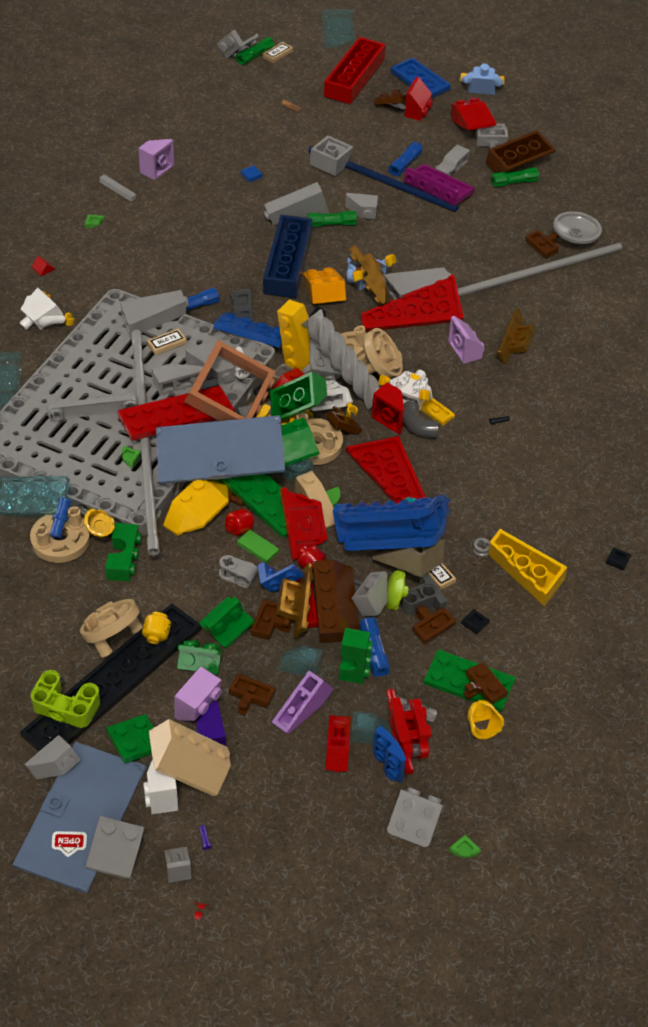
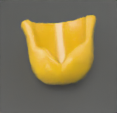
(99, 523)
(482, 711)

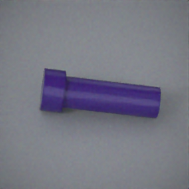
(206, 844)

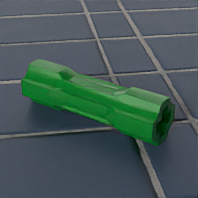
(249, 54)
(526, 176)
(344, 218)

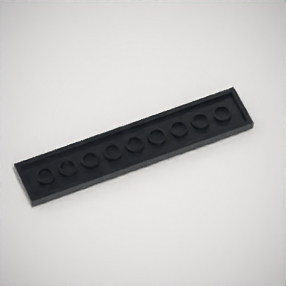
(117, 677)

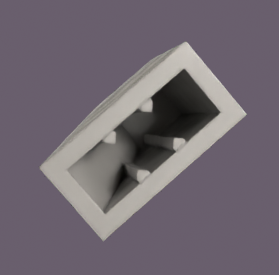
(221, 368)

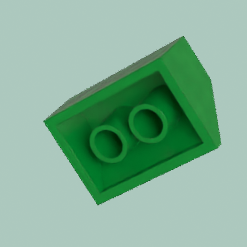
(298, 395)
(298, 441)

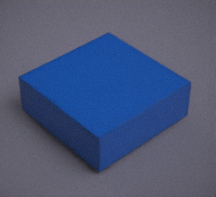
(251, 174)

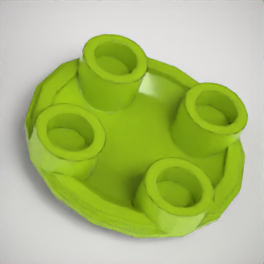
(396, 589)

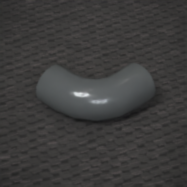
(418, 425)

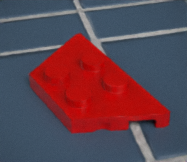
(303, 521)

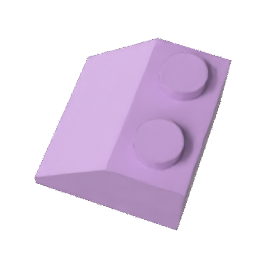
(156, 157)
(464, 341)
(196, 695)

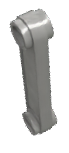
(89, 407)

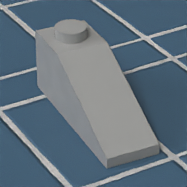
(175, 377)

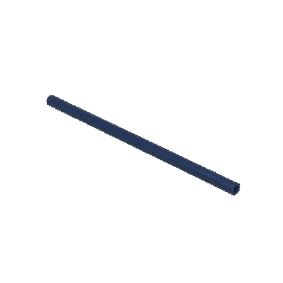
(398, 185)

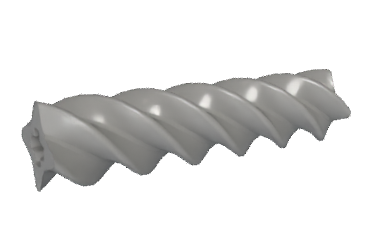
(342, 357)

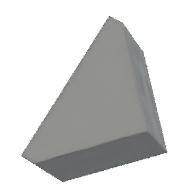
(178, 864)

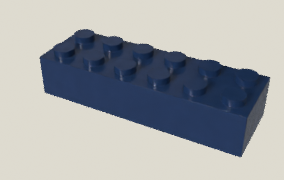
(287, 256)

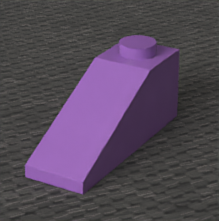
(303, 702)

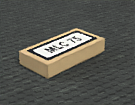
(277, 52)
(166, 341)
(442, 576)

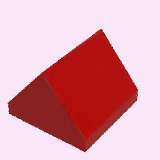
(42, 266)

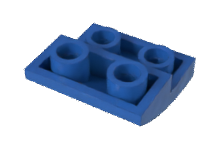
(389, 751)

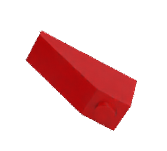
(338, 743)

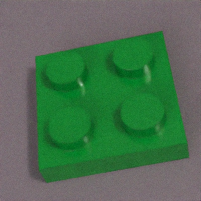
(131, 738)

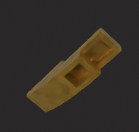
(375, 278)

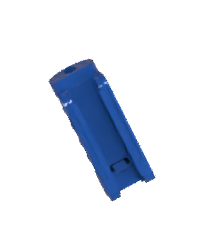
(391, 523)

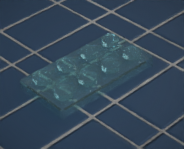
(32, 494)

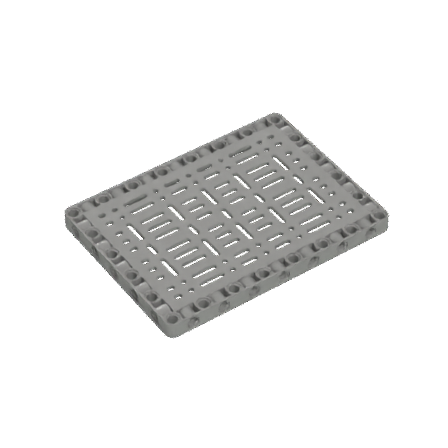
(53, 372)

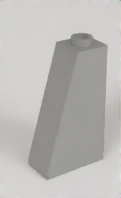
(298, 204)
(406, 282)
(153, 310)

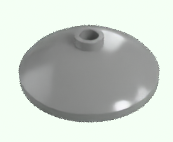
(577, 227)

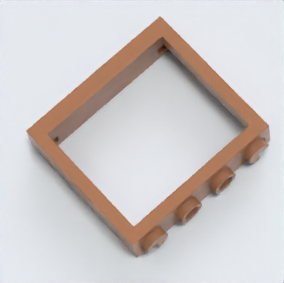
(241, 360)

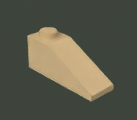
(312, 488)

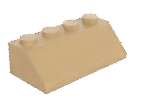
(189, 757)

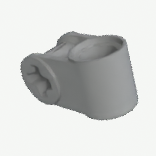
(238, 572)

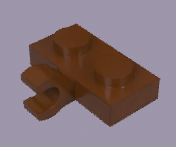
(396, 97)
(544, 245)
(343, 422)
(267, 621)
(432, 624)
(484, 682)
(251, 692)

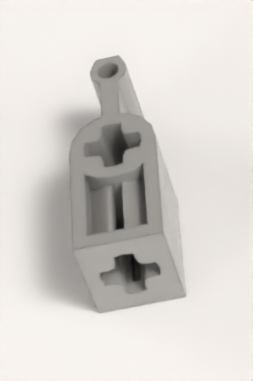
(454, 160)

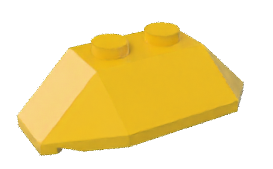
(196, 506)

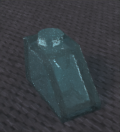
(301, 660)
(364, 727)

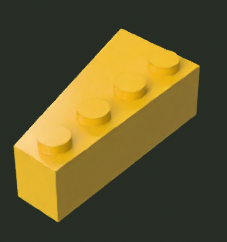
(293, 335)
(527, 565)

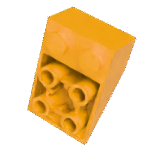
(324, 285)

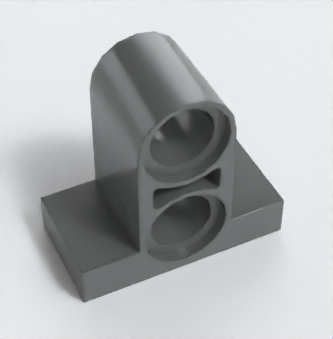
(242, 303)
(425, 594)

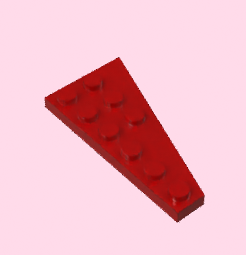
(418, 308)
(388, 467)

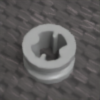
(478, 550)

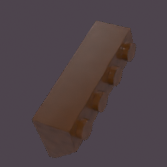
(518, 152)
(334, 601)

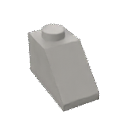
(363, 204)
(372, 594)
(53, 759)

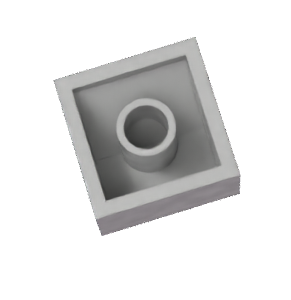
(330, 155)
(114, 847)

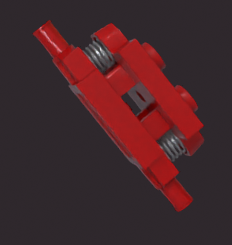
(409, 728)

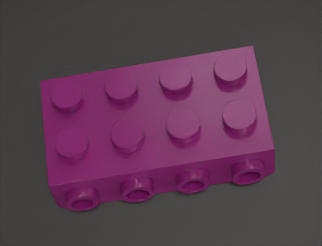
(438, 184)

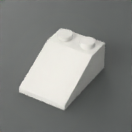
(160, 792)

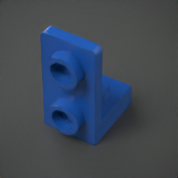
(271, 579)

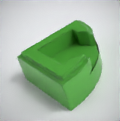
(93, 220)
(130, 456)
(334, 495)
(464, 847)

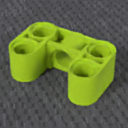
(63, 707)

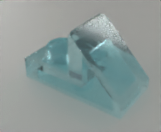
(297, 469)

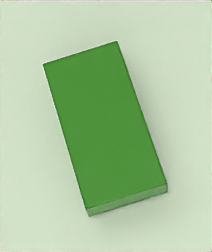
(258, 546)

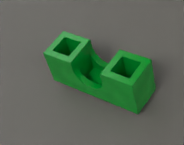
(122, 565)
(355, 655)

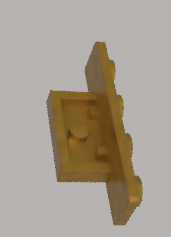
(516, 338)
(294, 600)

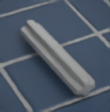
(117, 187)

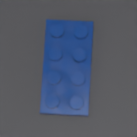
(411, 68)
(246, 328)

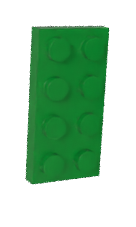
(449, 675)

